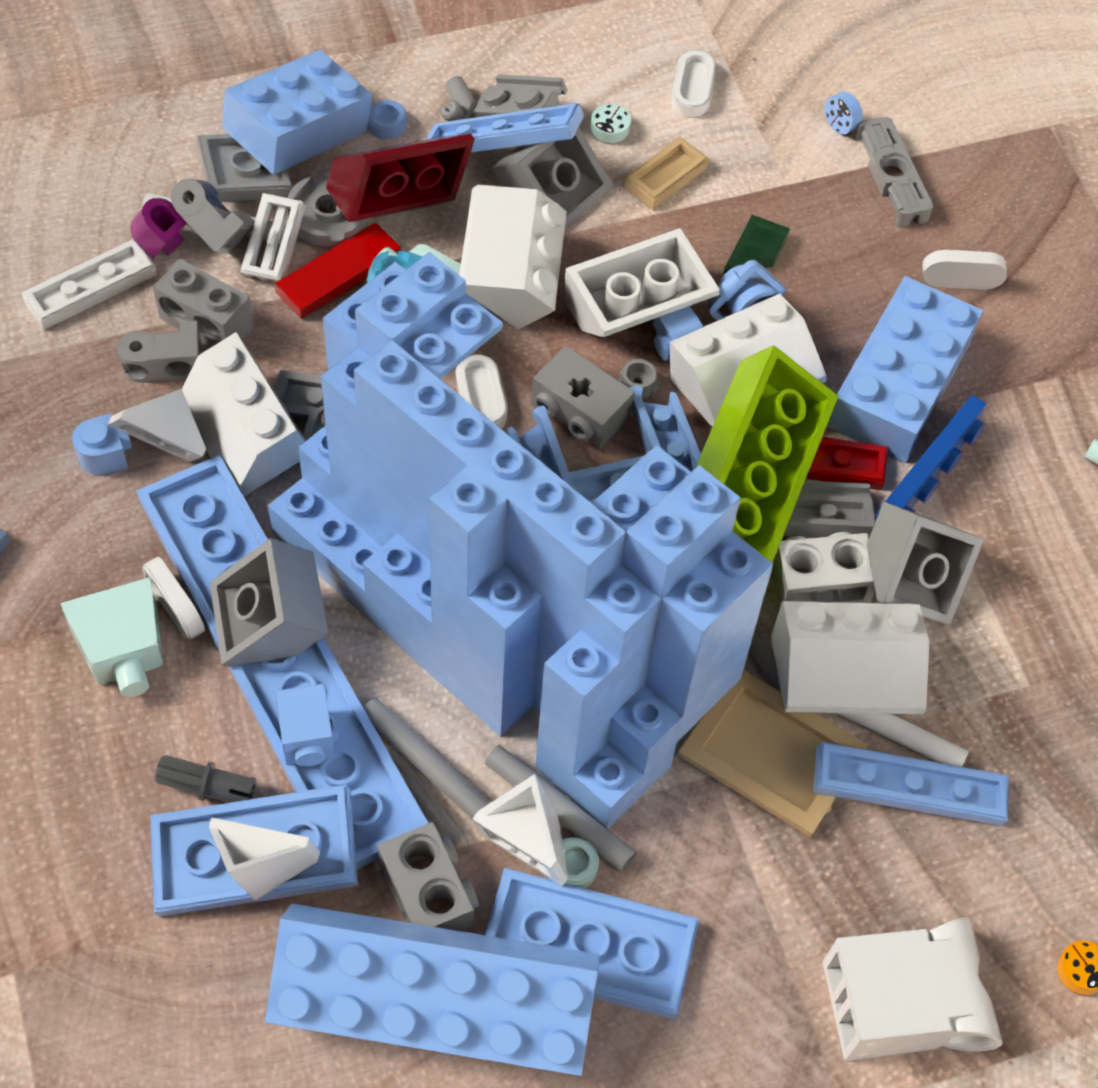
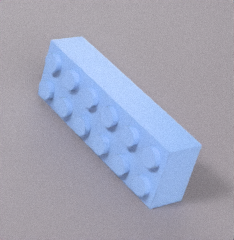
(432, 988)

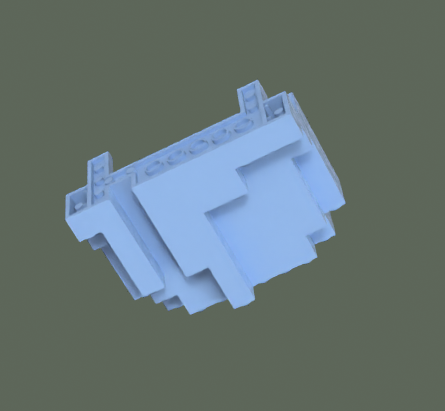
(500, 572)

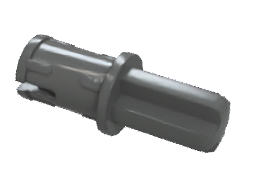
(204, 780)

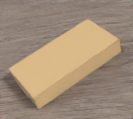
(666, 173)

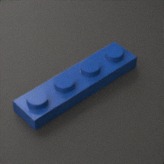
(940, 456)

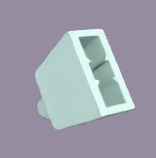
(118, 634)

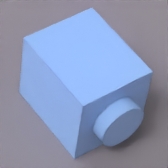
(305, 725)

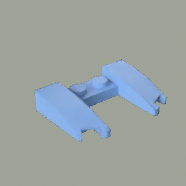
(656, 424)

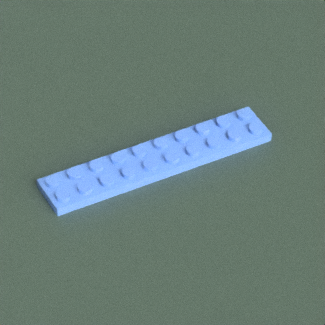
(207, 531)

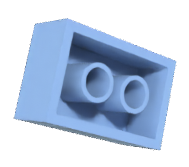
(296, 111)

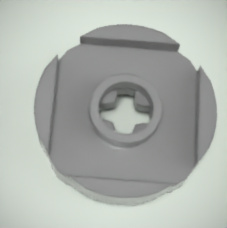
(319, 227)

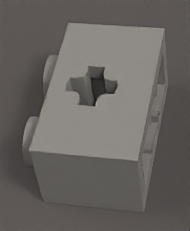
(582, 397)

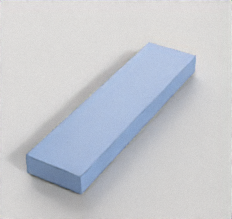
(515, 128)
(911, 784)

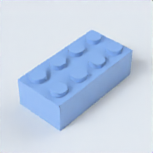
(904, 368)

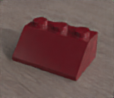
(399, 176)

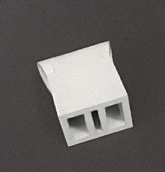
(910, 992)

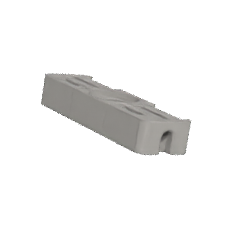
(887, 150)

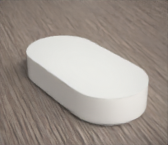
(693, 84)
(964, 269)
(481, 386)
(173, 598)

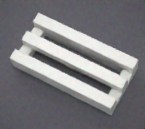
(288, 242)

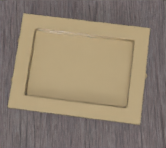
(766, 751)

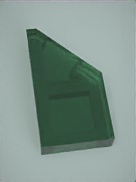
(760, 242)

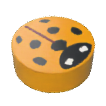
(1079, 967)

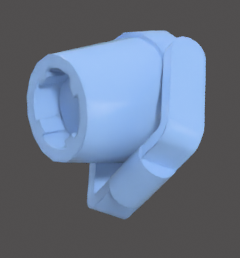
(744, 287)

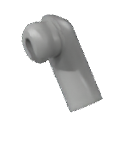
(461, 102)

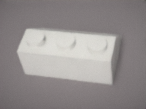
(513, 252)
(637, 284)
(709, 357)
(241, 415)
(851, 657)

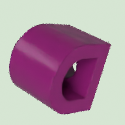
(158, 227)

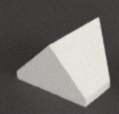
(163, 424)
(526, 828)
(261, 856)

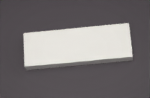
(88, 284)

